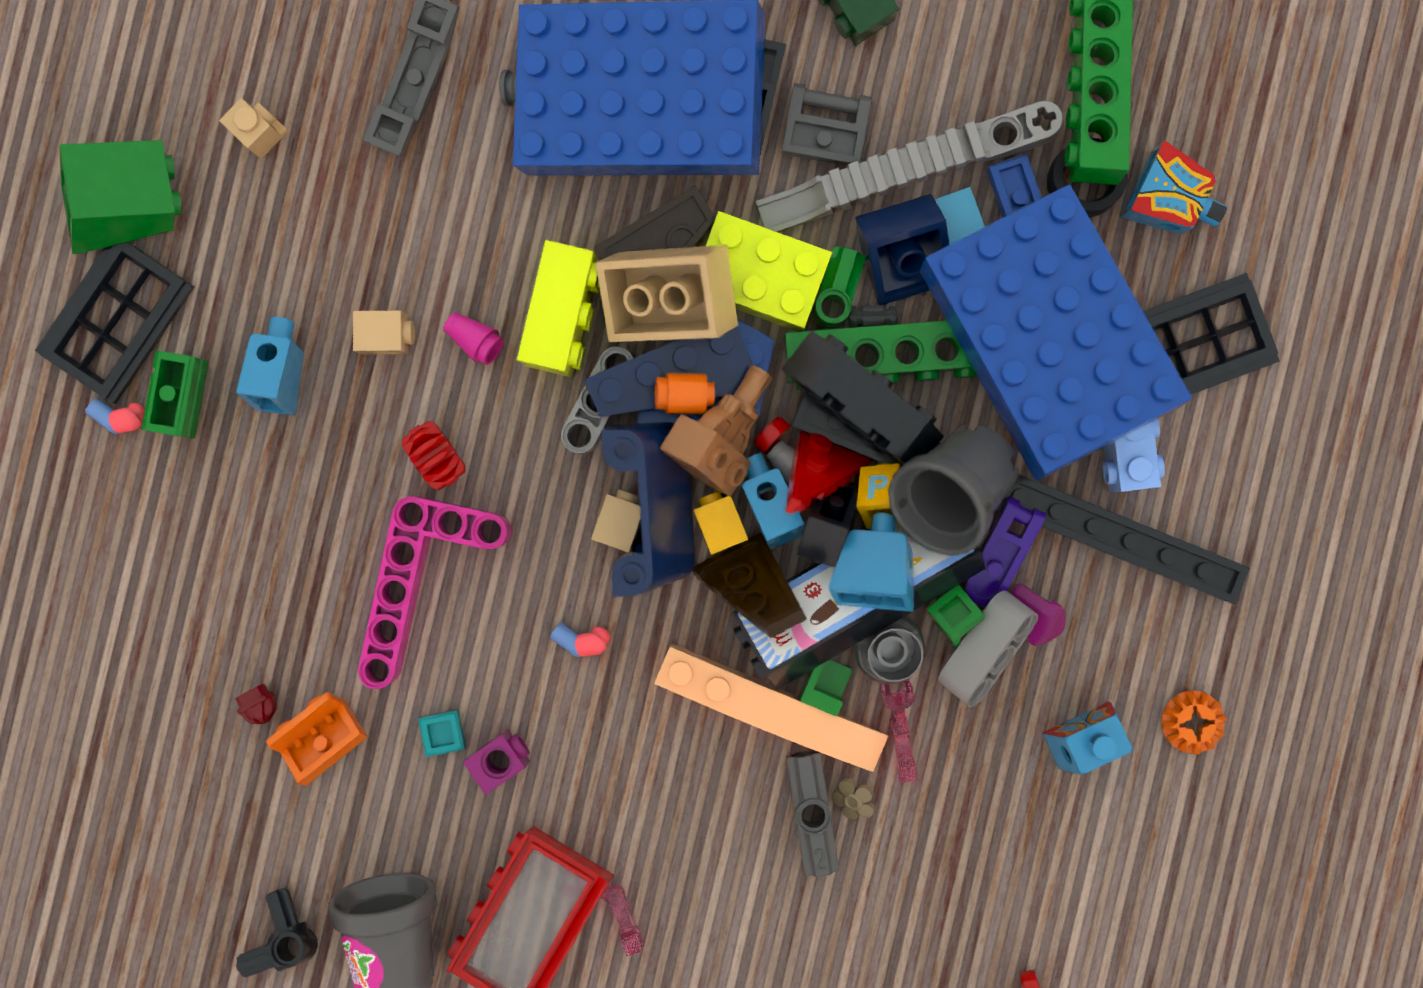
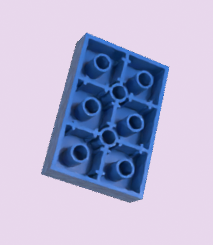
(639, 88)
(1053, 332)

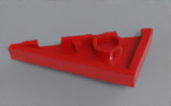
(819, 470)

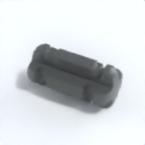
(872, 316)

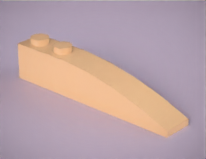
(768, 708)

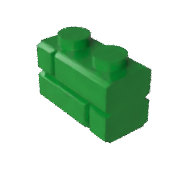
(175, 394)

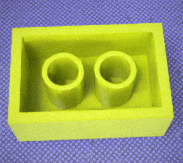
(770, 271)
(560, 310)

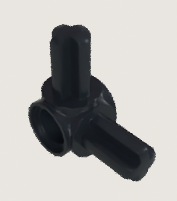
(276, 950)

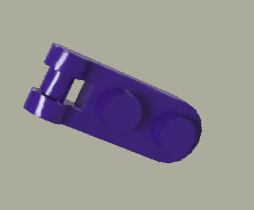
(1004, 551)

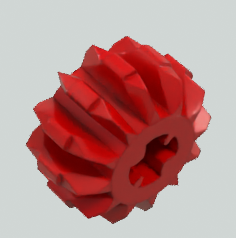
(433, 455)

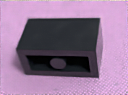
(829, 525)

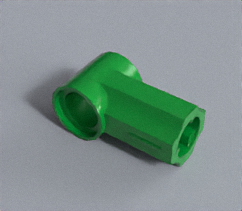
(839, 285)

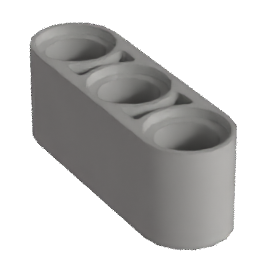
(582, 413)
(988, 648)

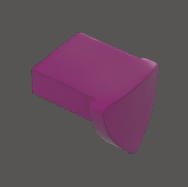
(1050, 615)

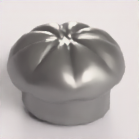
(892, 652)

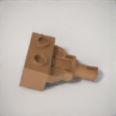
(716, 444)

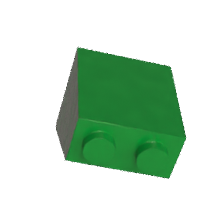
(116, 192)

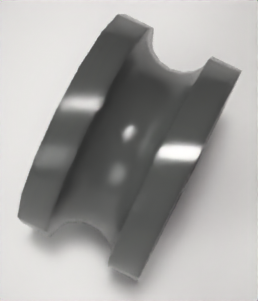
(507, 87)

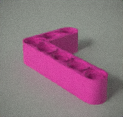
(410, 576)

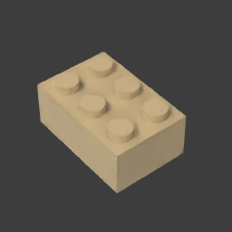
(667, 294)

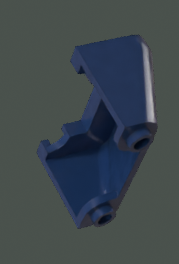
(665, 508)

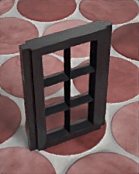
(1201, 302)
(143, 341)

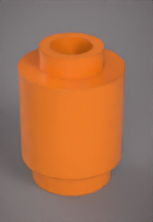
(684, 393)

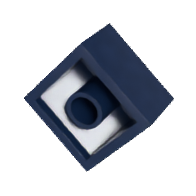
(897, 244)

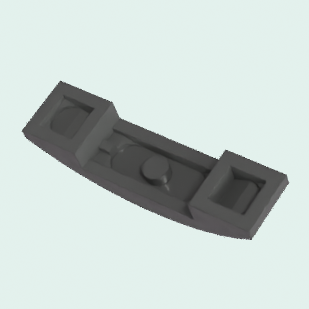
(414, 77)

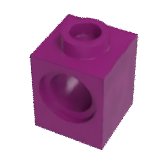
(482, 769)

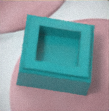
(442, 733)

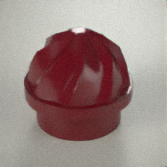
(257, 705)

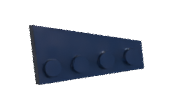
(632, 383)

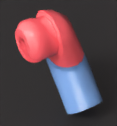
(117, 420)
(583, 644)

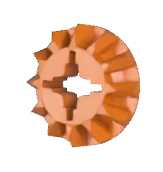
(1180, 710)

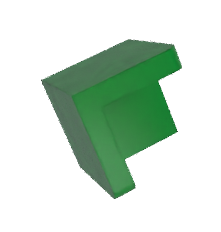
(955, 615)
(825, 686)

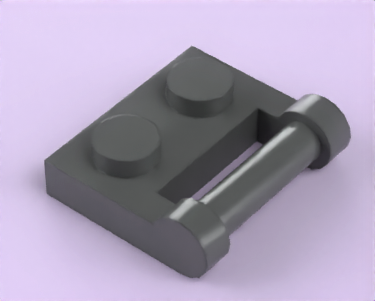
(824, 137)

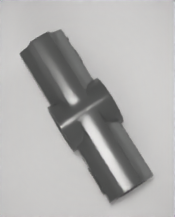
(815, 837)

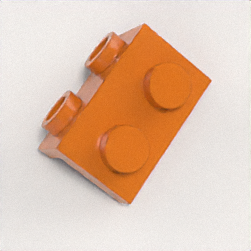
(317, 737)

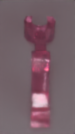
(900, 729)
(629, 933)

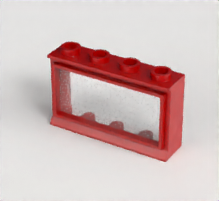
(529, 915)

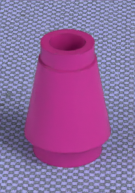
(474, 338)

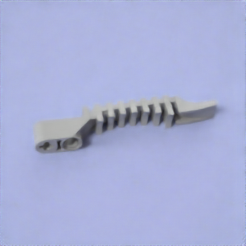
(915, 161)

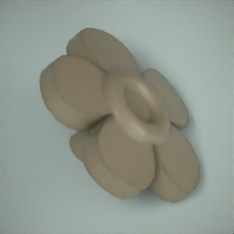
(855, 800)

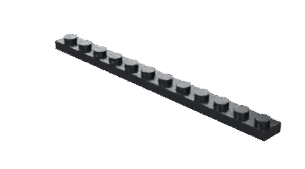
(1072, 518)

